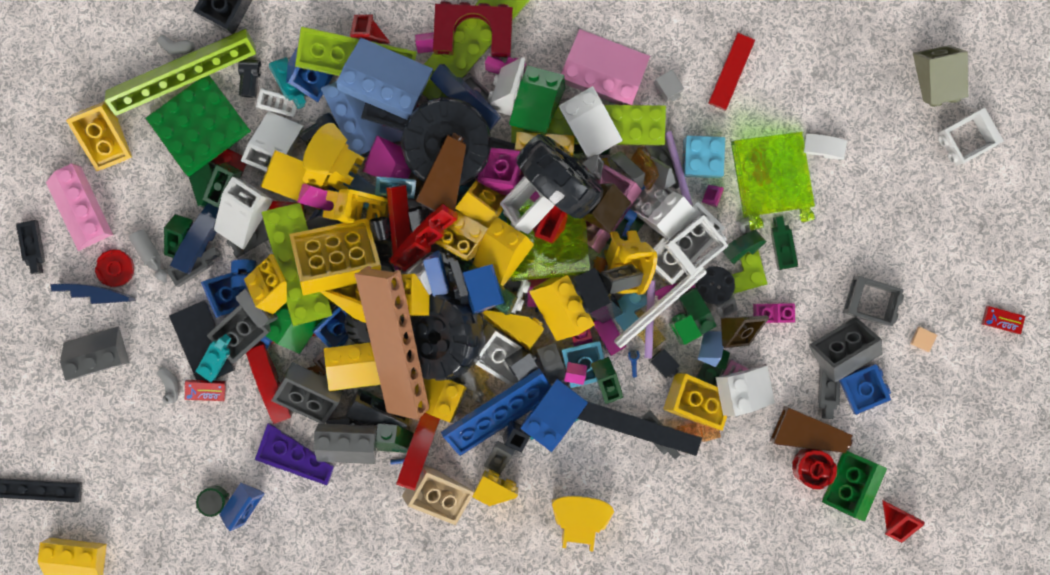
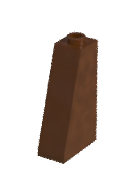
(445, 174)
(803, 431)

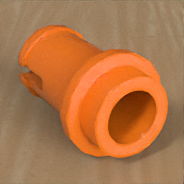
(600, 263)

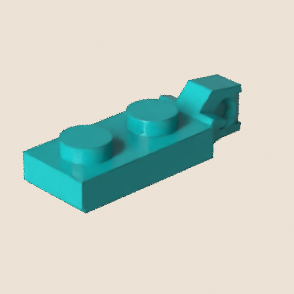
(279, 71)
(214, 358)

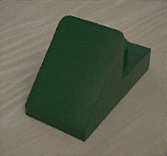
(709, 373)

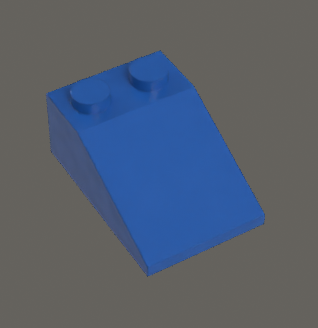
(554, 415)

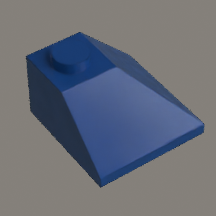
(307, 80)

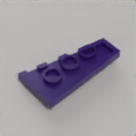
(291, 456)

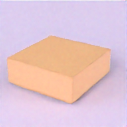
(923, 339)

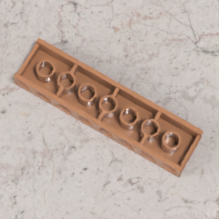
(389, 344)

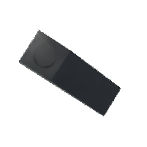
(372, 411)

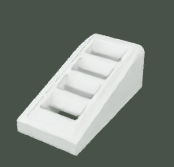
(259, 105)

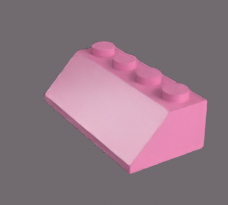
(78, 206)

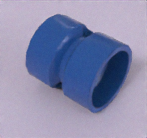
(237, 267)

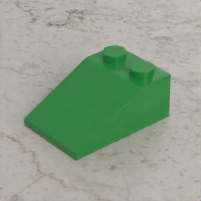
(537, 99)

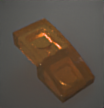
(647, 165)
(706, 432)

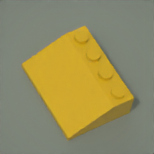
(333, 254)

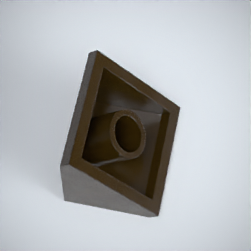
(609, 209)
(741, 330)

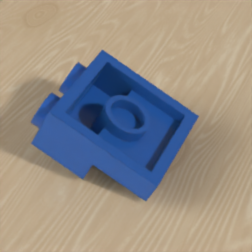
(865, 388)

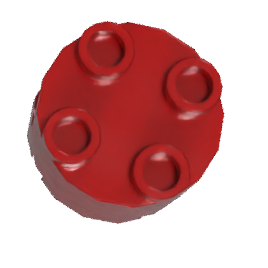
(814, 468)

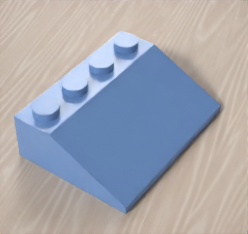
(384, 78)
(358, 132)

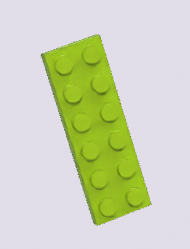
(330, 51)
(278, 225)

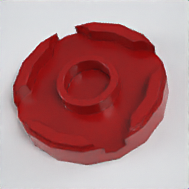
(120, 268)

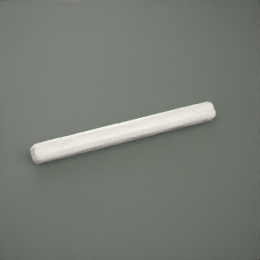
(658, 308)

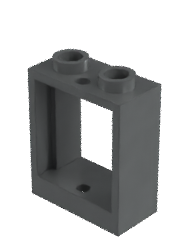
(855, 294)

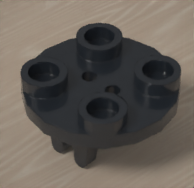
(711, 293)

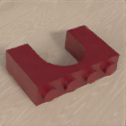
(450, 16)

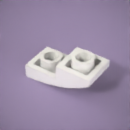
(826, 146)

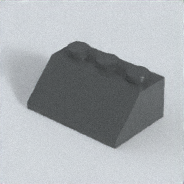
(241, 330)
(846, 349)
(93, 354)
(307, 394)
(345, 443)

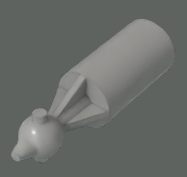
(148, 253)
(469, 380)

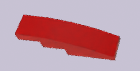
(420, 240)
(267, 381)
(418, 451)

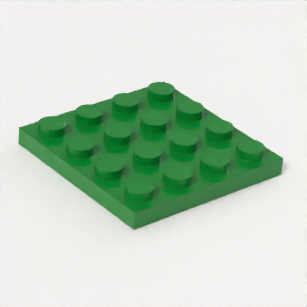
(198, 125)

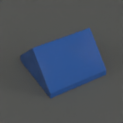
(482, 288)
(221, 295)
(332, 329)
(240, 506)

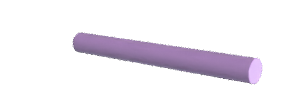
(677, 166)
(649, 328)

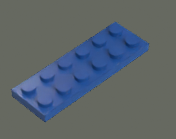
(496, 413)

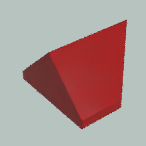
(366, 28)
(551, 225)
(899, 523)

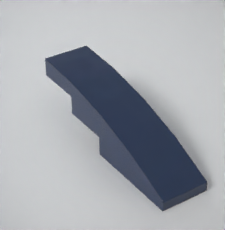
(458, 88)
(196, 239)
(97, 294)

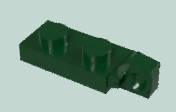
(783, 244)

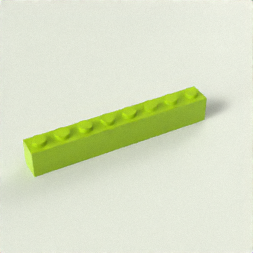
(180, 72)

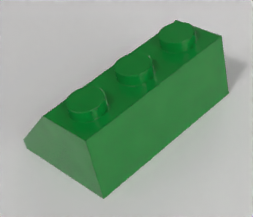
(290, 336)
(854, 485)

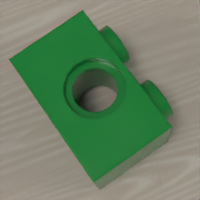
(684, 328)

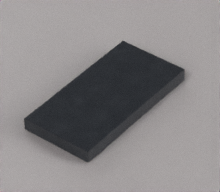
(192, 328)

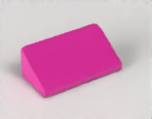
(315, 197)
(608, 333)

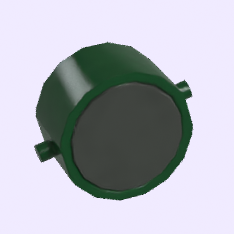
(212, 500)

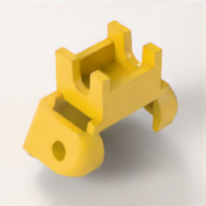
(329, 156)
(349, 205)
(632, 252)
(581, 518)

